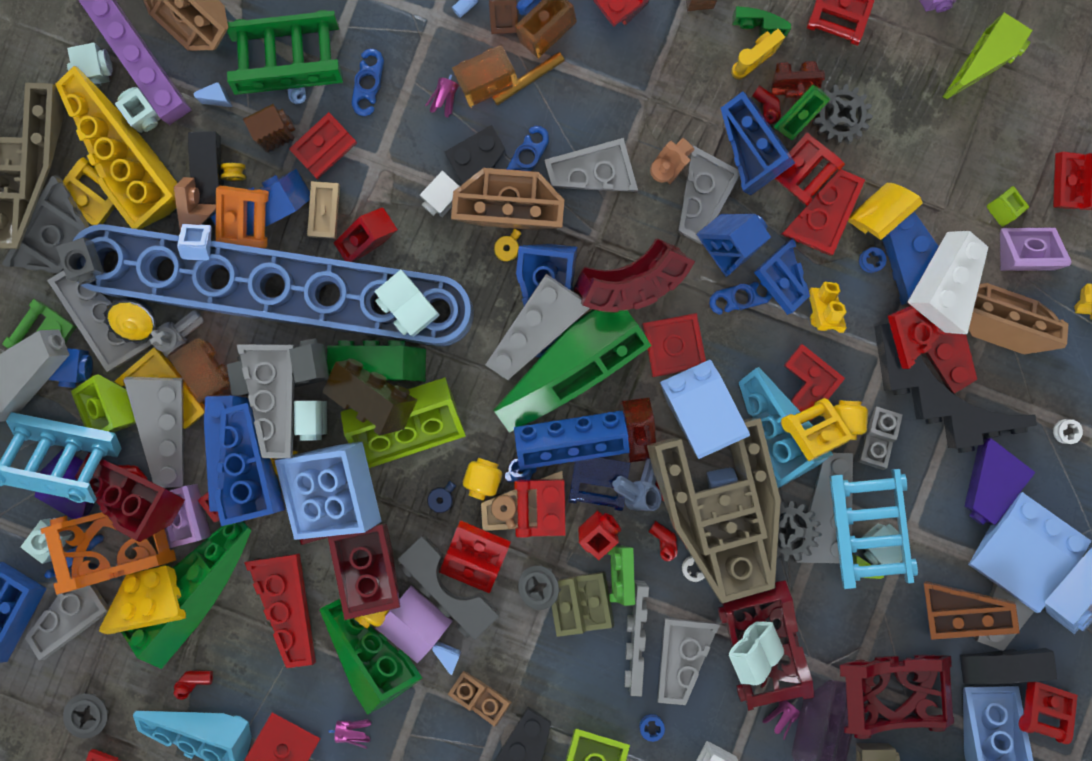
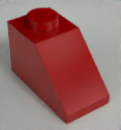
(365, 235)

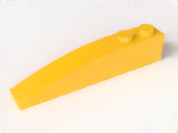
(124, 161)

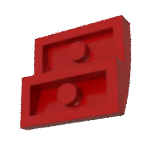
(1073, 181)
(475, 556)

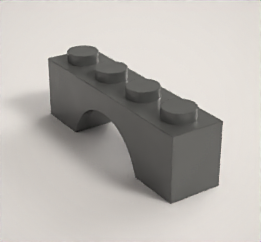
(471, 612)

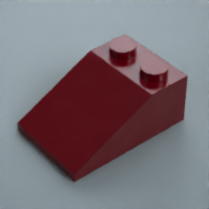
(365, 572)

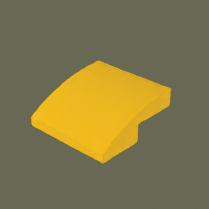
(885, 210)

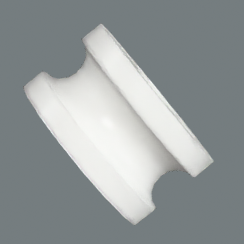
(1073, 437)
(689, 562)

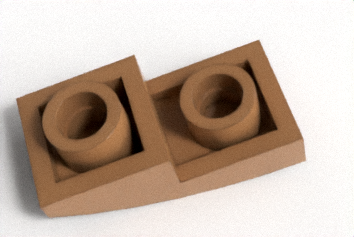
(480, 698)

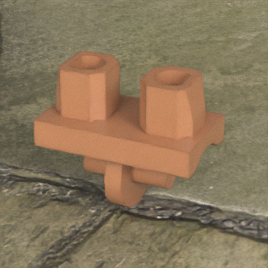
(671, 161)

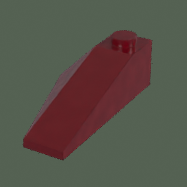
(132, 502)

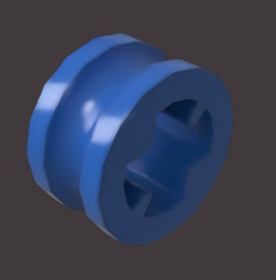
(870, 267)
(658, 722)

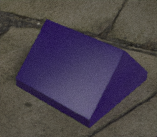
(65, 505)

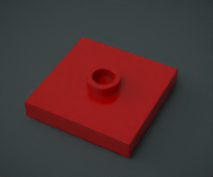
(674, 344)
(282, 742)

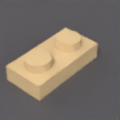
(323, 210)

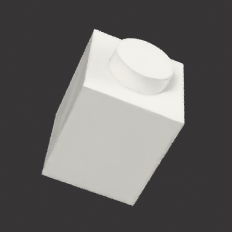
(439, 195)

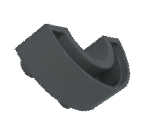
(307, 362)

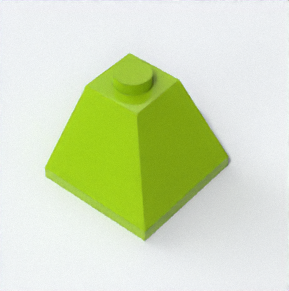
(103, 405)

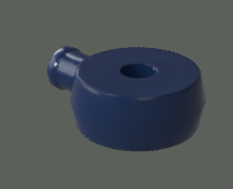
(447, 497)

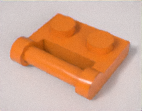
(232, 216)

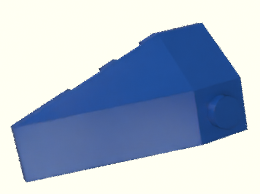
(245, 479)

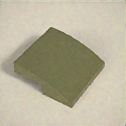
(582, 605)

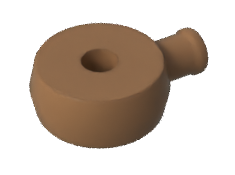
(507, 515)

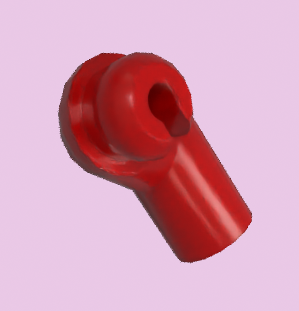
(189, 681)

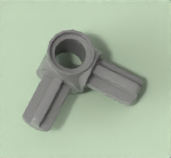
(172, 337)

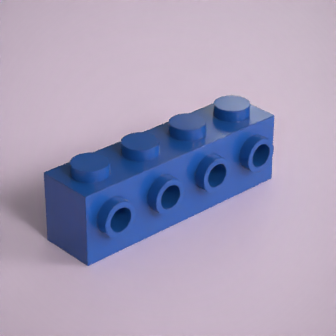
(571, 440)

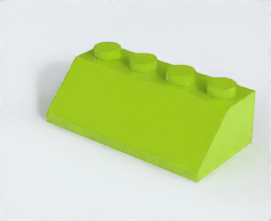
(430, 424)

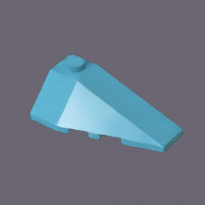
(770, 404)
(199, 734)

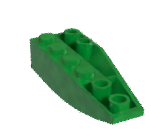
(573, 364)
(200, 582)

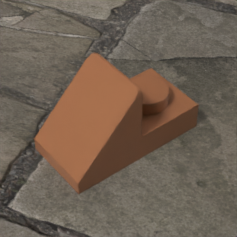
(187, 205)

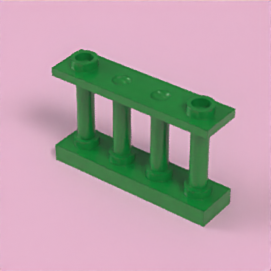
(285, 76)

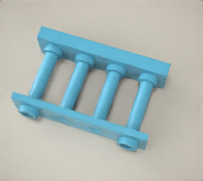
(49, 434)
(849, 544)

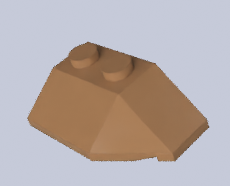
(191, 22)
(508, 200)
(1016, 321)

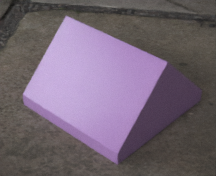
(1032, 249)
(191, 521)
(415, 624)

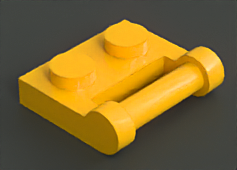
(752, 58)
(92, 206)
(820, 437)

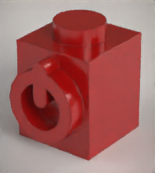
(599, 534)

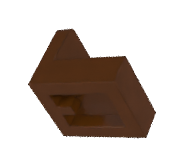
(503, 16)

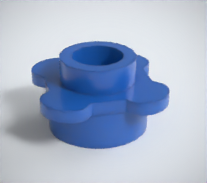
(514, 469)

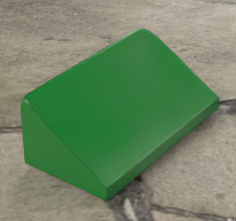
(802, 112)

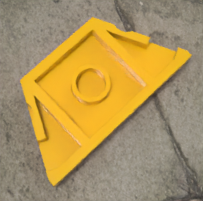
(144, 601)

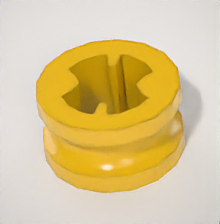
(233, 171)

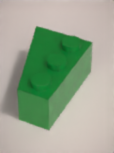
(392, 361)

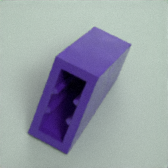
(994, 482)

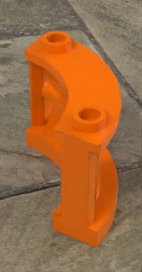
(80, 573)

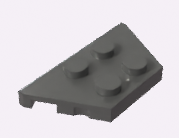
(53, 223)

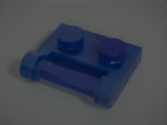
(600, 473)

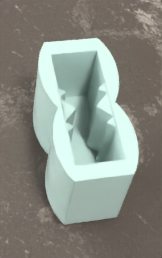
(406, 304)
(310, 419)
(756, 653)

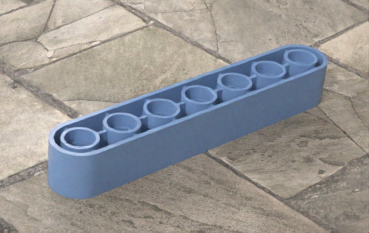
(250, 269)

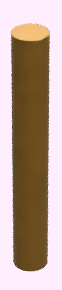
(530, 77)

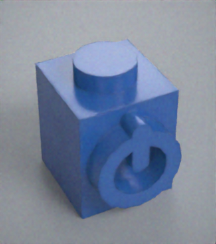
(75, 369)

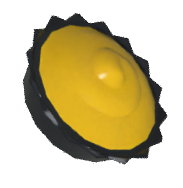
(130, 320)

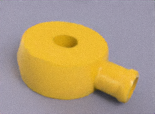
(510, 241)

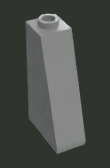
(28, 367)

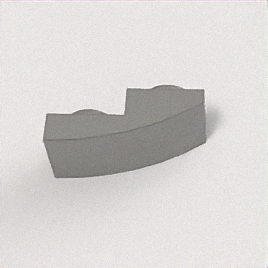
(879, 438)

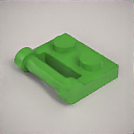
(52, 322)
(622, 575)

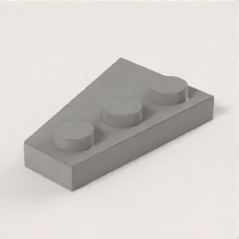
(593, 168)
(682, 655)

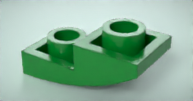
(751, 17)

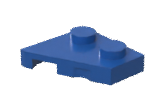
(784, 278)

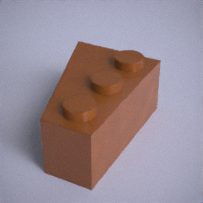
(967, 614)

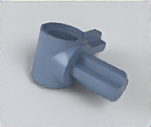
(641, 494)

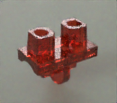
(796, 83)

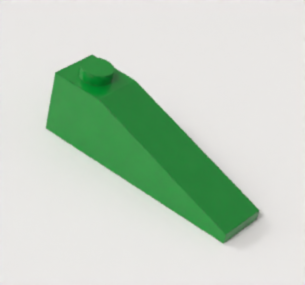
(369, 661)

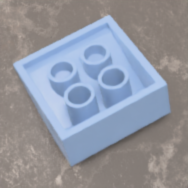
(328, 491)
(1029, 552)

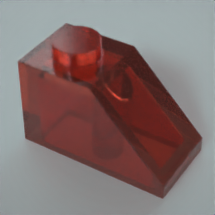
(640, 427)

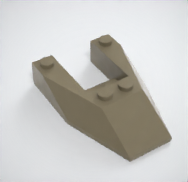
(28, 161)
(729, 526)

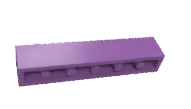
(137, 59)

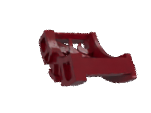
(636, 284)
(797, 669)
(860, 677)

